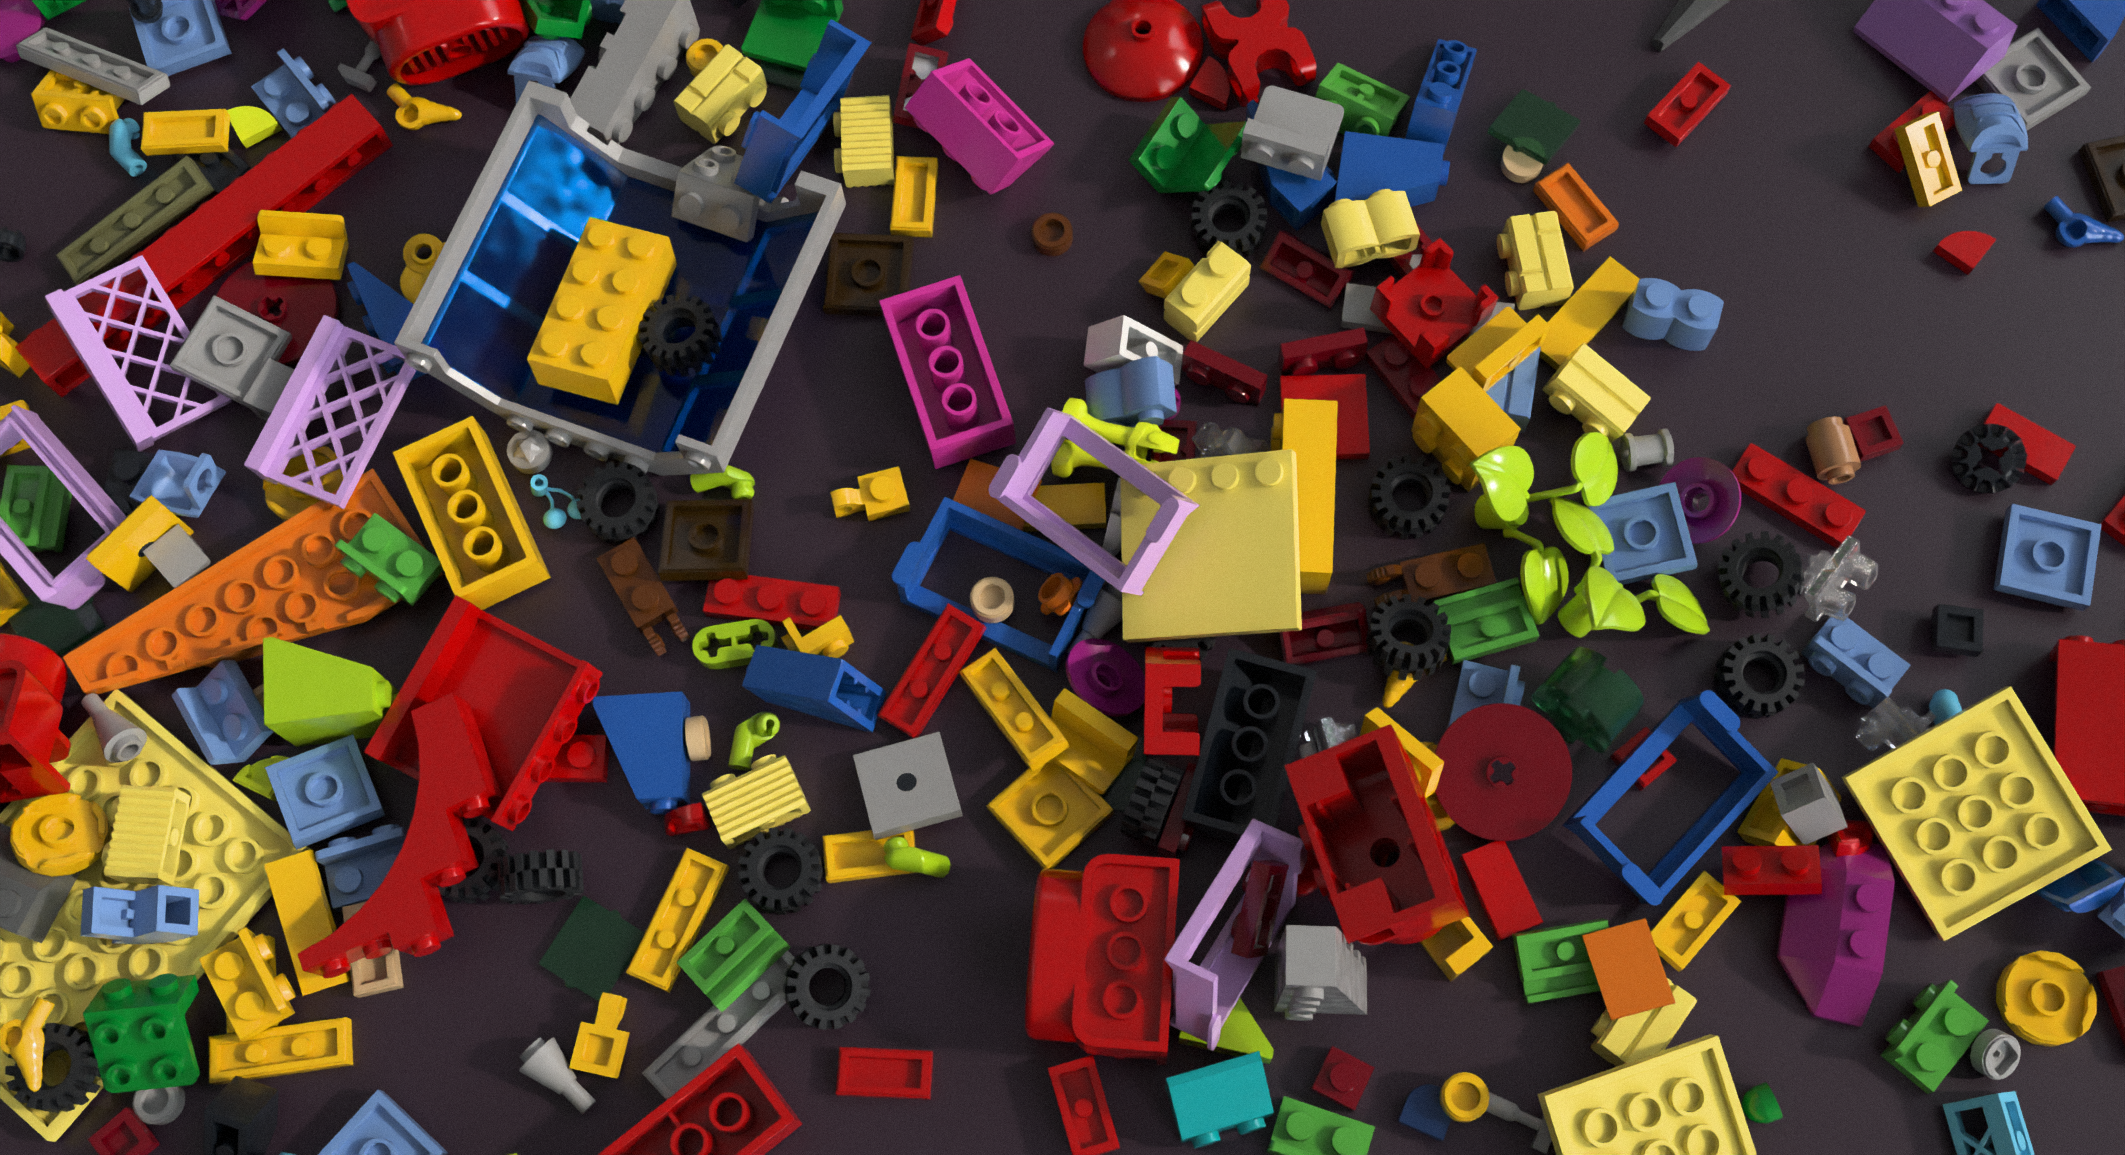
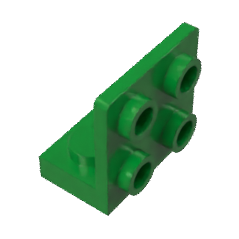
(789, 30)
(1185, 152)

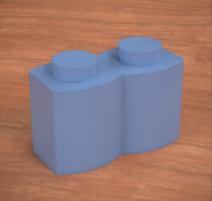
(1679, 316)
(1133, 393)

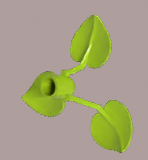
(1507, 476)
(1600, 598)

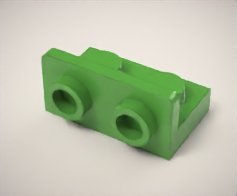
(1367, 103)
(392, 559)
(1933, 1036)
(1315, 1131)

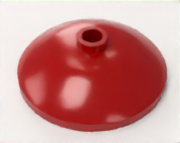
(1143, 64)

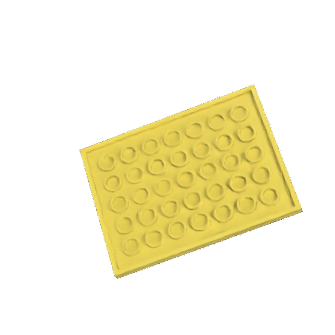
(220, 855)

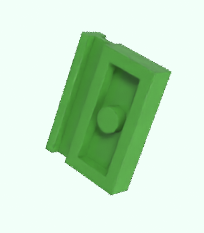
(35, 506)
(1487, 620)
(733, 955)
(1556, 961)

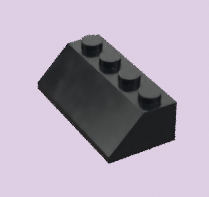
(1248, 744)

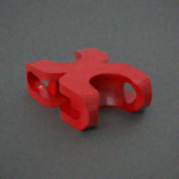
(1257, 45)

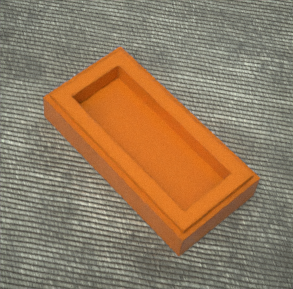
(1576, 206)

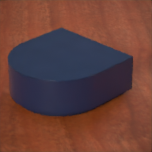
(1424, 1112)

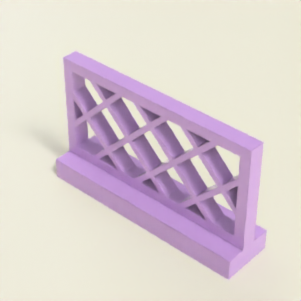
(100, 361)
(299, 406)

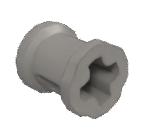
(1647, 450)

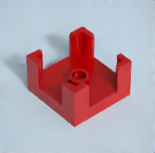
(1432, 306)
(1167, 731)

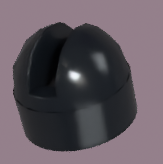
(12, 245)

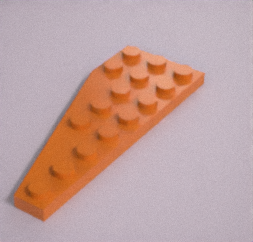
(273, 587)

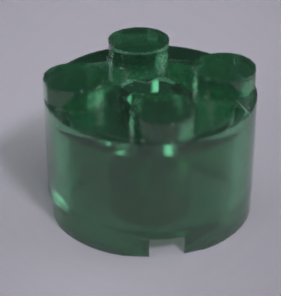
(1589, 699)

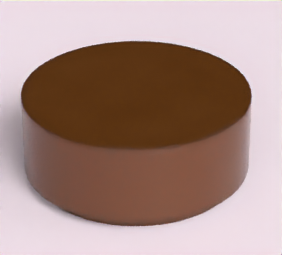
(1052, 234)

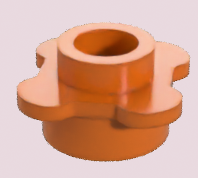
(1058, 594)

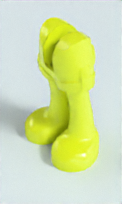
(1135, 440)

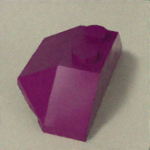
(1839, 938)

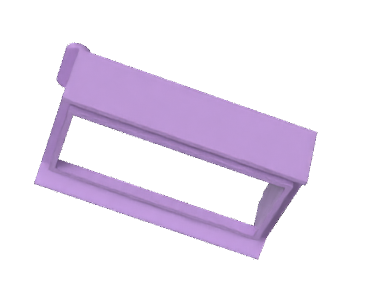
(1022, 473)
(80, 578)
(1209, 991)

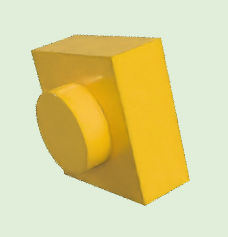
(1166, 274)

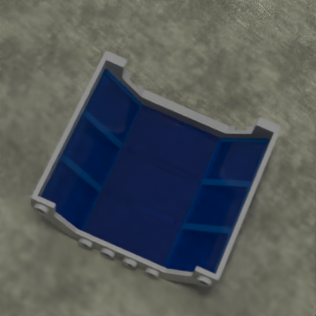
(514, 248)

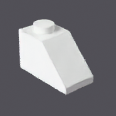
(1125, 340)

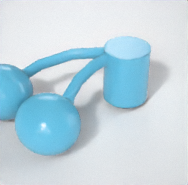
(554, 517)

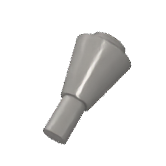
(1101, 616)
(117, 736)
(550, 1068)

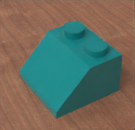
(1220, 1099)

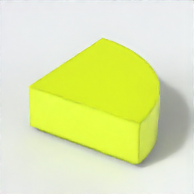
(253, 124)
(256, 778)

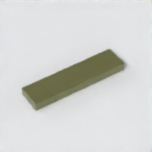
(135, 221)

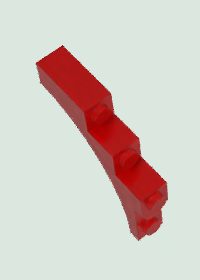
(436, 851)

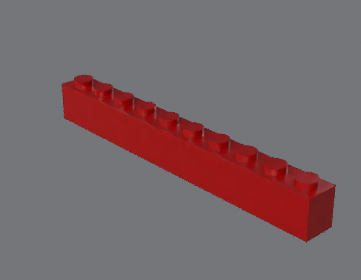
(220, 233)

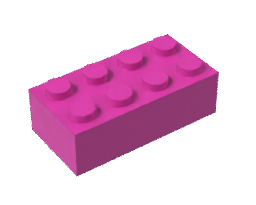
(948, 372)

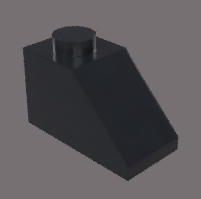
(241, 1119)

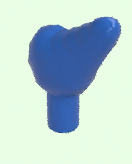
(2078, 228)

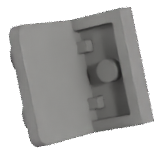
(1292, 132)
(711, 199)

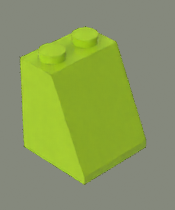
(320, 695)

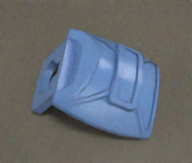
(545, 62)
(1989, 126)
(179, 482)

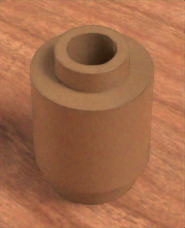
(1832, 450)

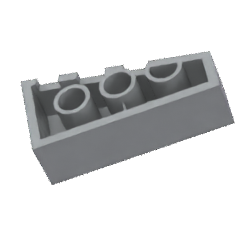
(634, 65)
(1318, 974)

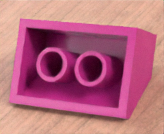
(977, 125)

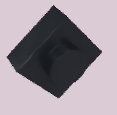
(1957, 630)

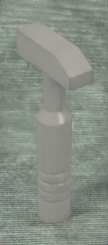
(358, 76)
(1510, 1112)

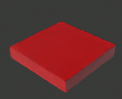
(1351, 412)

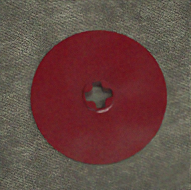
(299, 299)
(1539, 772)

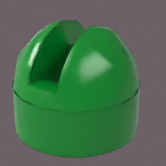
(1761, 1105)

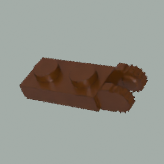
(1437, 574)
(641, 592)

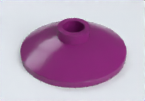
(1702, 478)
(1106, 677)

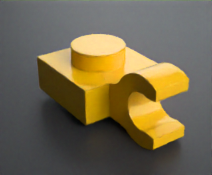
(878, 493)
(600, 1045)

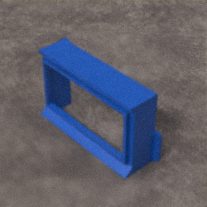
(781, 144)
(1008, 541)
(1720, 727)

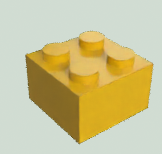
(1460, 424)

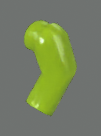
(737, 480)
(750, 735)
(912, 859)

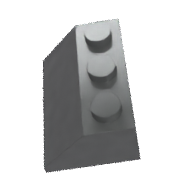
(26, 898)

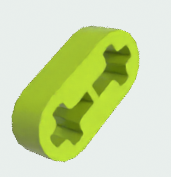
(733, 634)

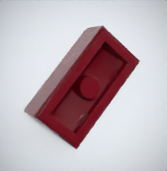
(1306, 268)
(1326, 634)

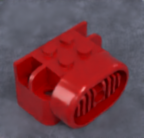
(440, 38)
(30, 715)
(1355, 810)
(1101, 956)

